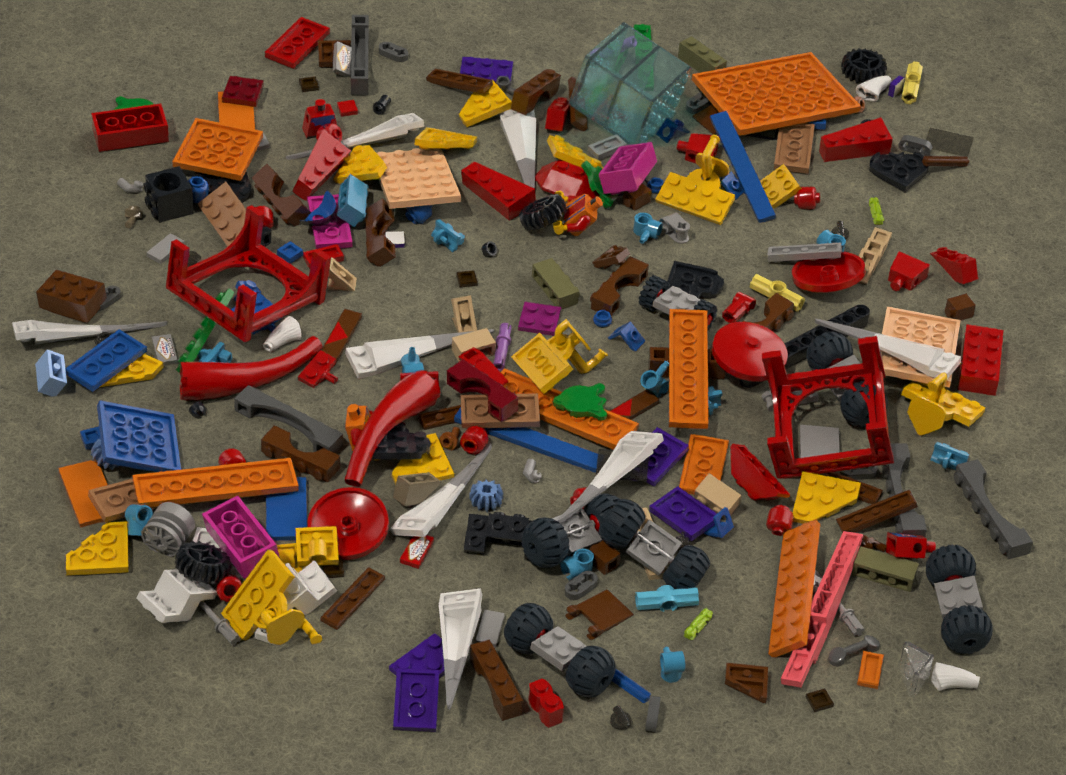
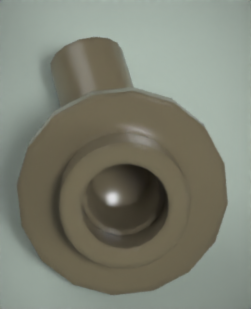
(132, 213)

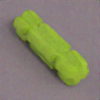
(876, 211)
(698, 624)

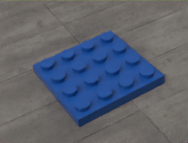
(138, 437)

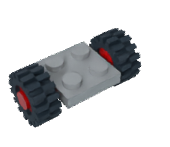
(658, 296)

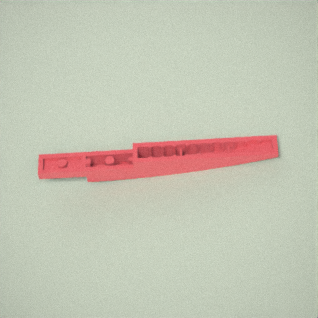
(823, 608)

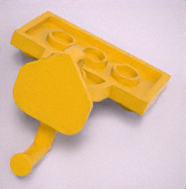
(698, 195)
(546, 360)
(934, 404)
(263, 604)

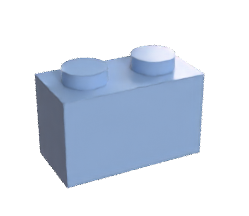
(51, 373)

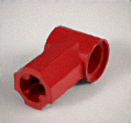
(740, 305)

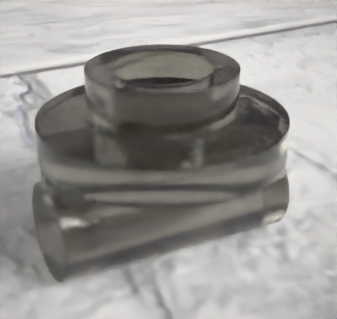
(840, 230)
(619, 719)

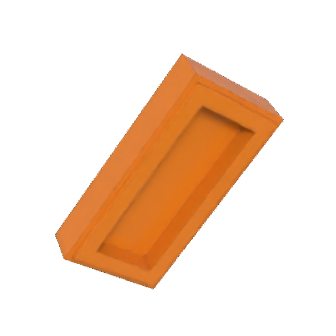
(870, 669)

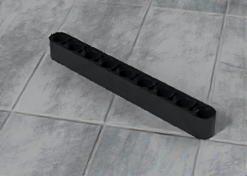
(797, 347)

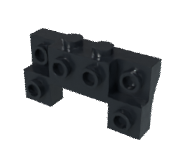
(494, 528)

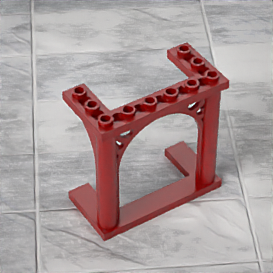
(245, 247)
(781, 386)

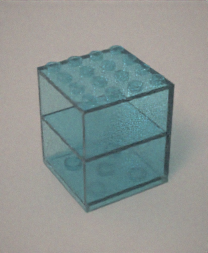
(629, 85)

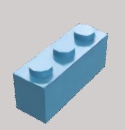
(352, 200)

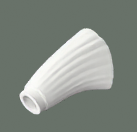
(872, 88)
(285, 332)
(948, 677)

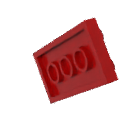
(297, 42)

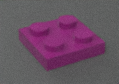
(539, 318)

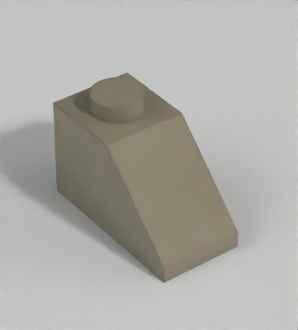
(414, 488)

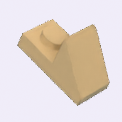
(340, 277)
(463, 314)

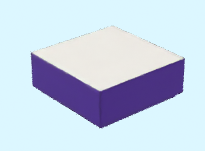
(896, 86)
(396, 238)

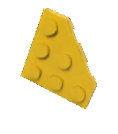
(484, 105)
(443, 139)
(569, 153)
(362, 164)
(141, 369)
(434, 463)
(822, 496)
(101, 552)

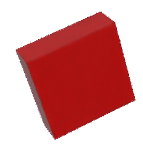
(347, 108)

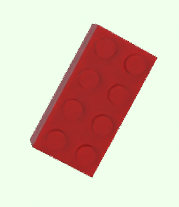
(130, 127)
(980, 360)

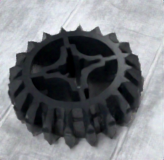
(863, 65)
(543, 212)
(202, 562)

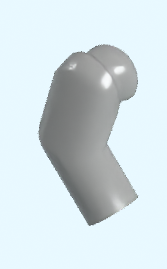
(130, 188)
(530, 473)

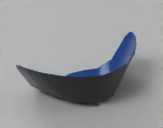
(325, 209)

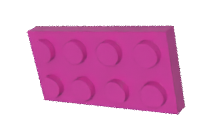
(333, 233)

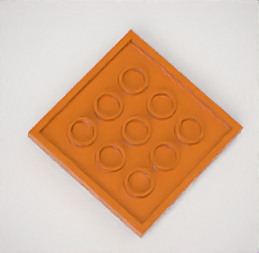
(218, 149)

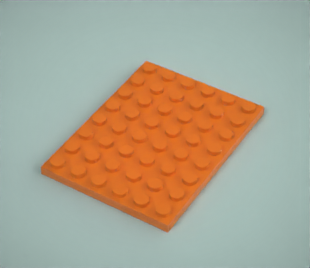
(776, 93)

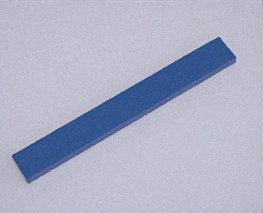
(742, 166)
(544, 444)

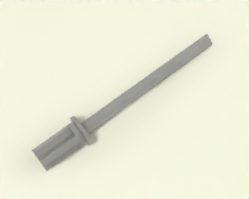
(848, 617)
(222, 625)

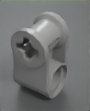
(676, 227)

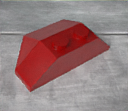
(565, 178)
(754, 475)

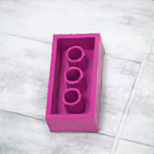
(627, 168)
(238, 534)

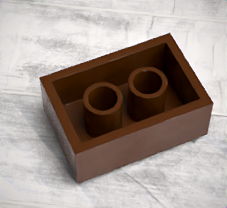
(71, 296)

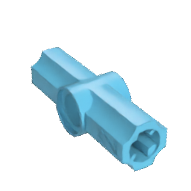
(666, 598)

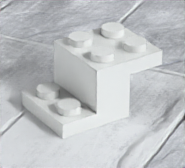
(308, 588)
(175, 597)

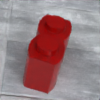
(545, 702)

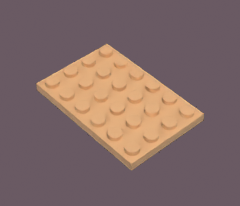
(417, 178)
(919, 328)

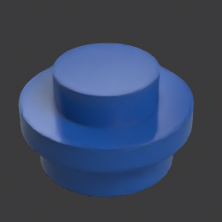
(655, 184)
(602, 318)

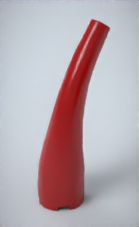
(223, 379)
(401, 402)

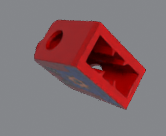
(908, 545)

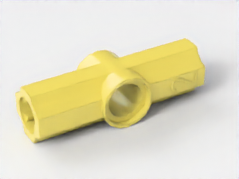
(912, 82)
(769, 288)

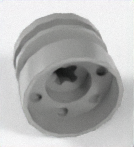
(168, 528)

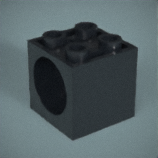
(168, 194)

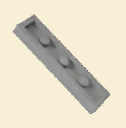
(804, 252)

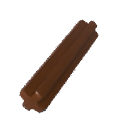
(945, 161)

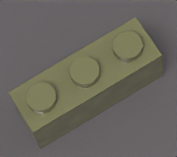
(700, 56)
(555, 283)
(885, 569)

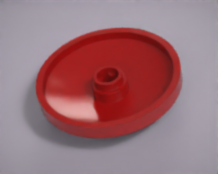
(828, 274)
(740, 349)
(359, 520)

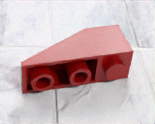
(557, 114)
(959, 266)
(483, 364)

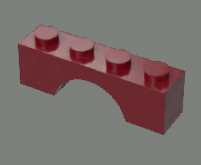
(467, 378)

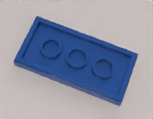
(105, 360)
(286, 512)

